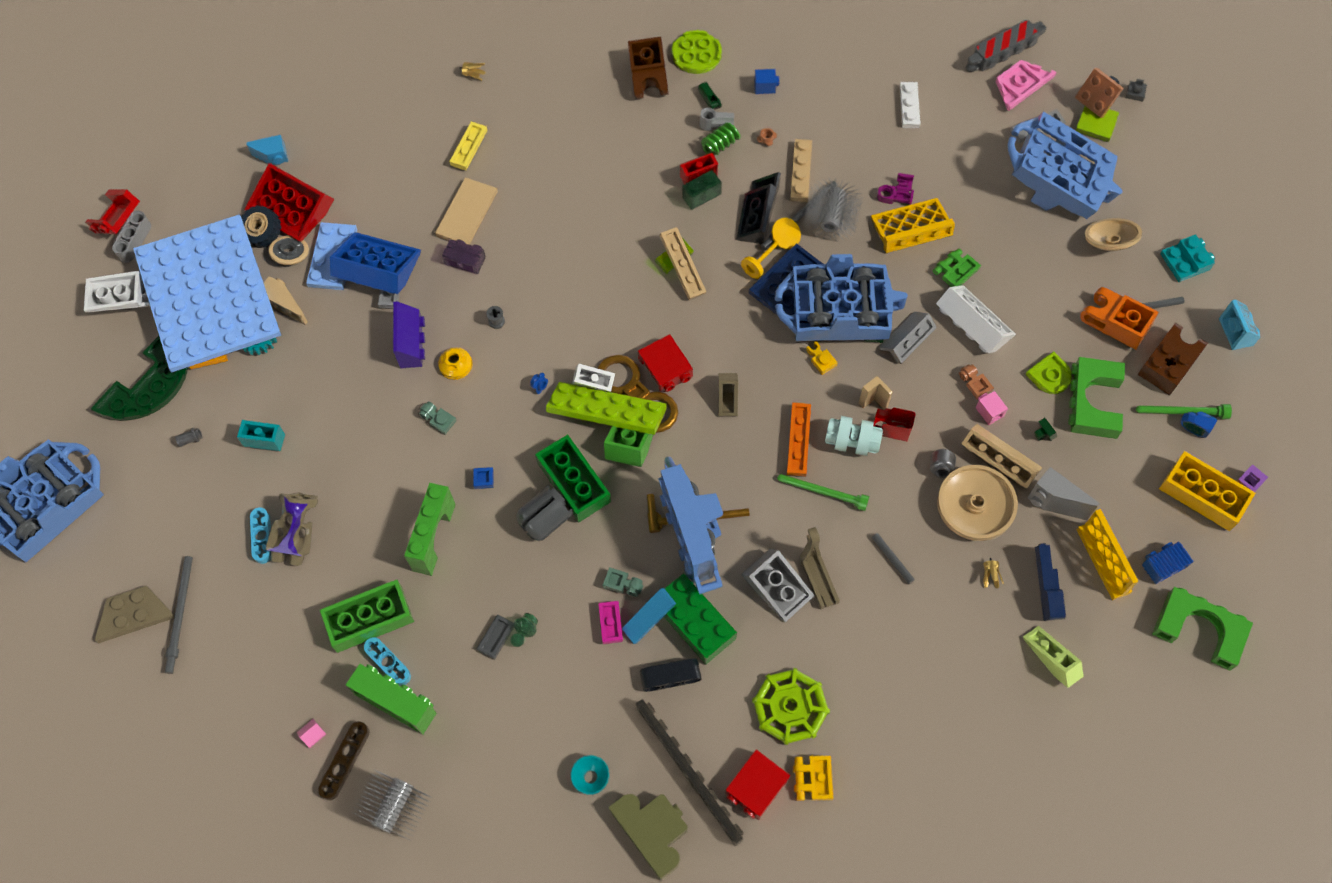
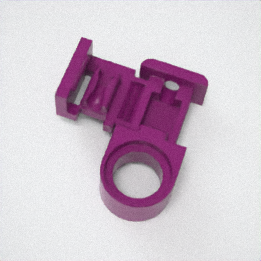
(901, 194)

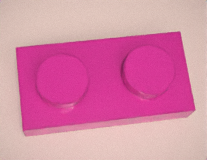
(610, 622)

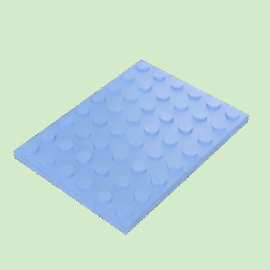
(206, 293)

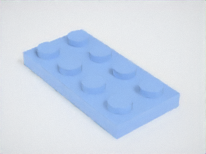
(329, 239)

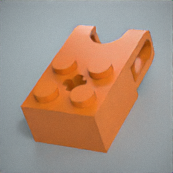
(1119, 317)

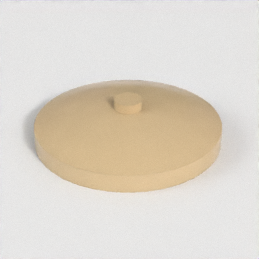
(977, 502)

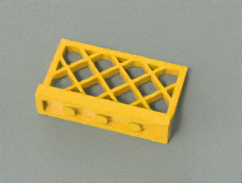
(917, 234)
(1107, 556)

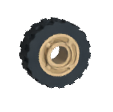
(269, 227)

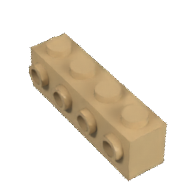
(1001, 456)

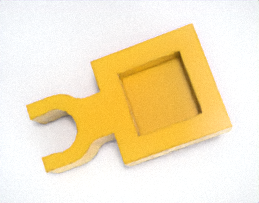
(822, 359)

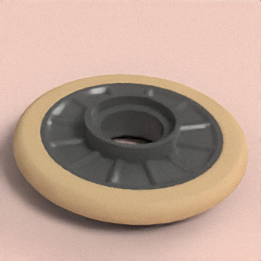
(277, 252)

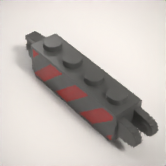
(1005, 45)

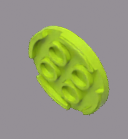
(696, 52)

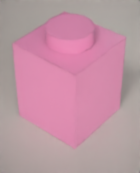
(991, 407)

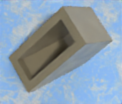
(727, 394)

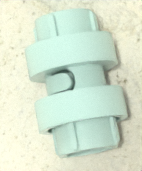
(868, 436)

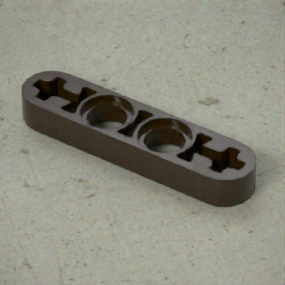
(341, 759)

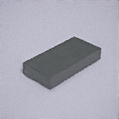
(495, 637)

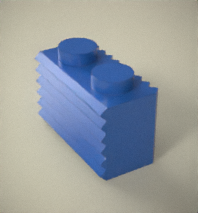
(1167, 562)

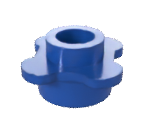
(539, 382)

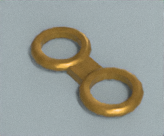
(638, 390)

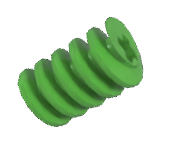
(719, 138)

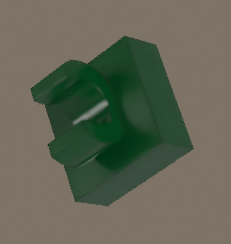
(1045, 430)

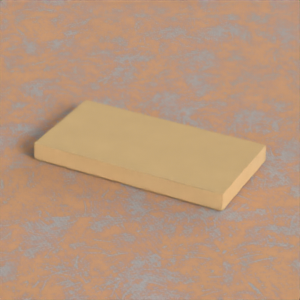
(466, 211)

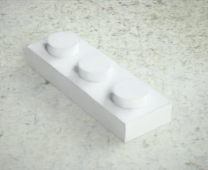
(909, 105)

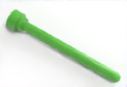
(1223, 411)
(859, 501)

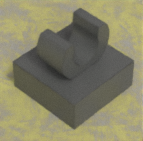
(1136, 90)

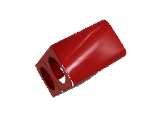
(899, 415)

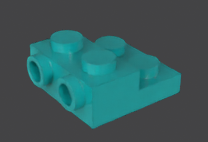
(1188, 258)

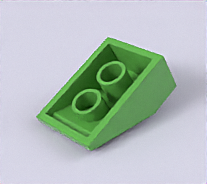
(627, 446)

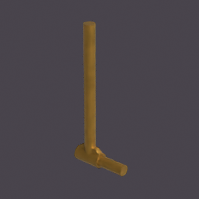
(655, 521)

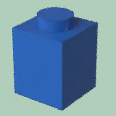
(765, 81)

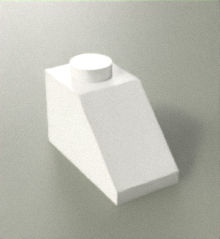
(593, 378)

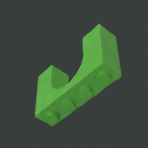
(1084, 417)
(436, 506)
(1231, 628)

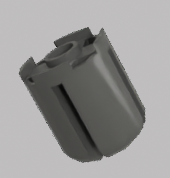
(543, 514)

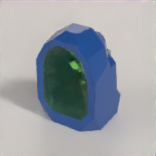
(1198, 423)

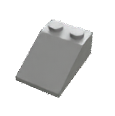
(1061, 496)
(778, 584)

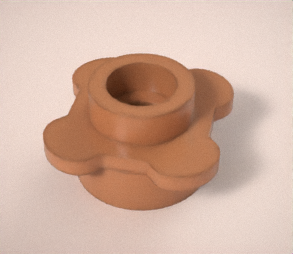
(767, 132)

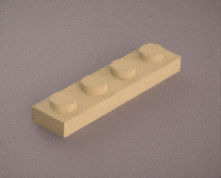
(801, 170)
(682, 263)

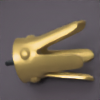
(469, 69)
(991, 567)

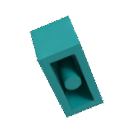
(261, 435)

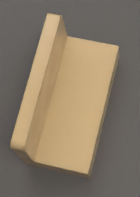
(877, 391)

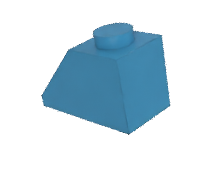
(269, 149)

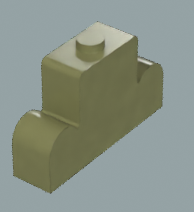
(652, 830)

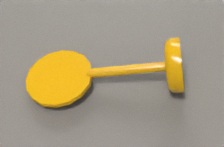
(785, 235)

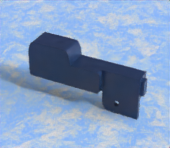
(1050, 592)

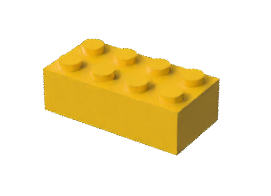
(1207, 491)

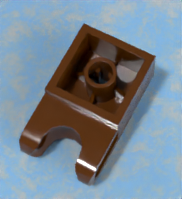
(647, 65)
(1171, 360)

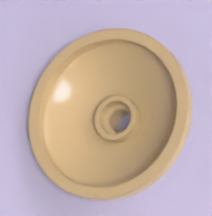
(1113, 234)

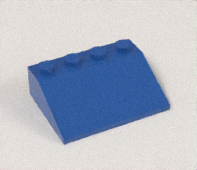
(374, 262)

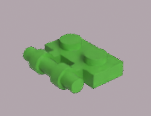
(960, 272)

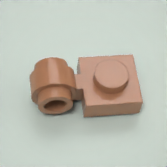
(977, 384)

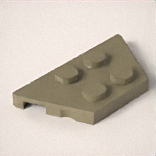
(131, 613)

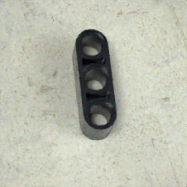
(670, 675)

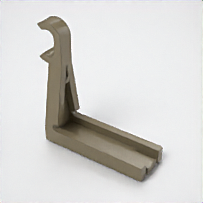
(817, 572)

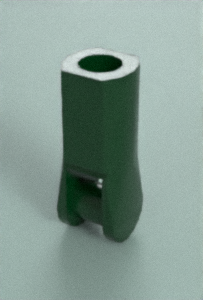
(708, 95)

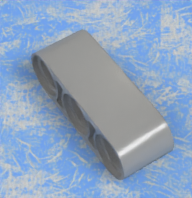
(131, 236)

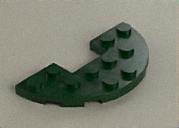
(148, 394)

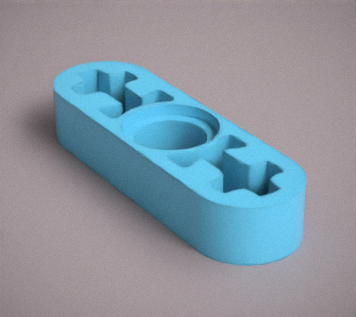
(255, 528)
(373, 655)

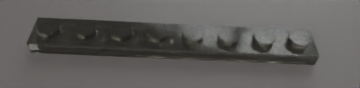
(695, 778)

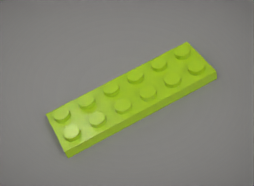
(606, 408)

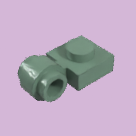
(441, 420)
(617, 581)

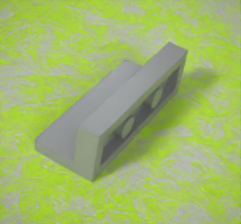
(909, 335)

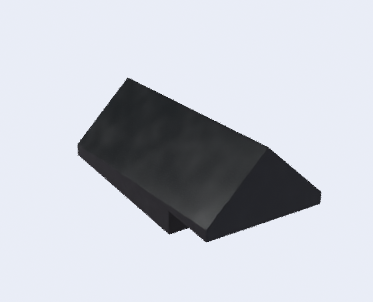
(758, 208)

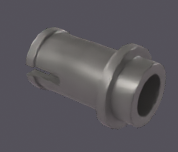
(189, 437)

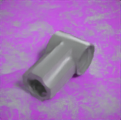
(711, 119)

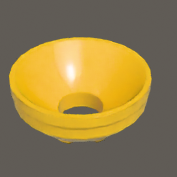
(455, 370)

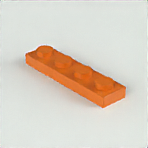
(799, 439)

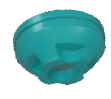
(587, 764)

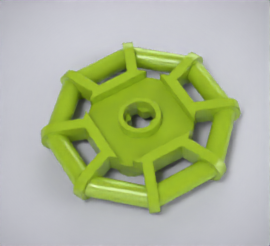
(783, 715)

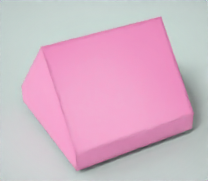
(311, 733)

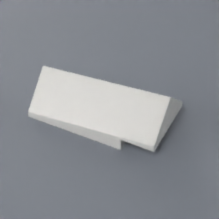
(115, 292)

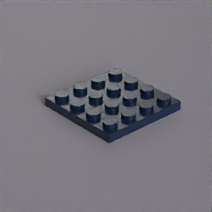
(766, 286)

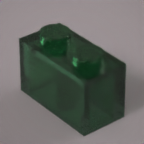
(701, 189)

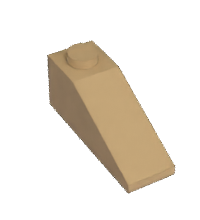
(282, 299)

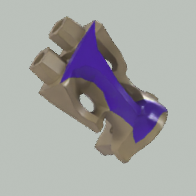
(291, 543)

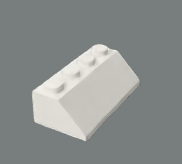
(975, 319)

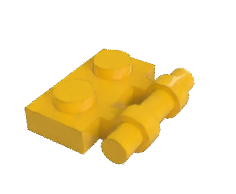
(820, 778)

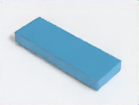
(648, 616)

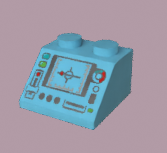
(1239, 326)

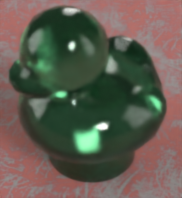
(525, 628)

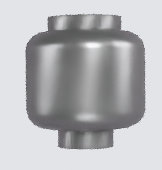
(942, 462)

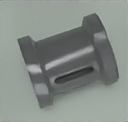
(499, 321)

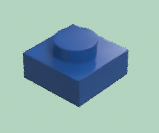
(483, 478)

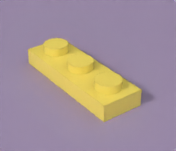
(468, 146)

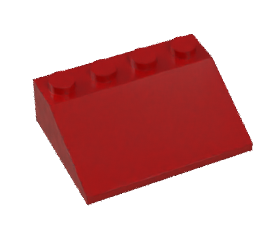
(293, 200)

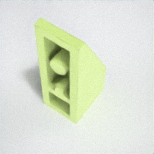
(1055, 657)

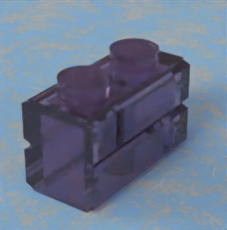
(464, 256)

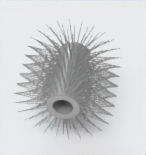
(832, 209)
(392, 804)

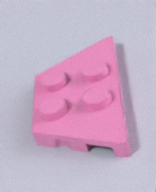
(1021, 82)

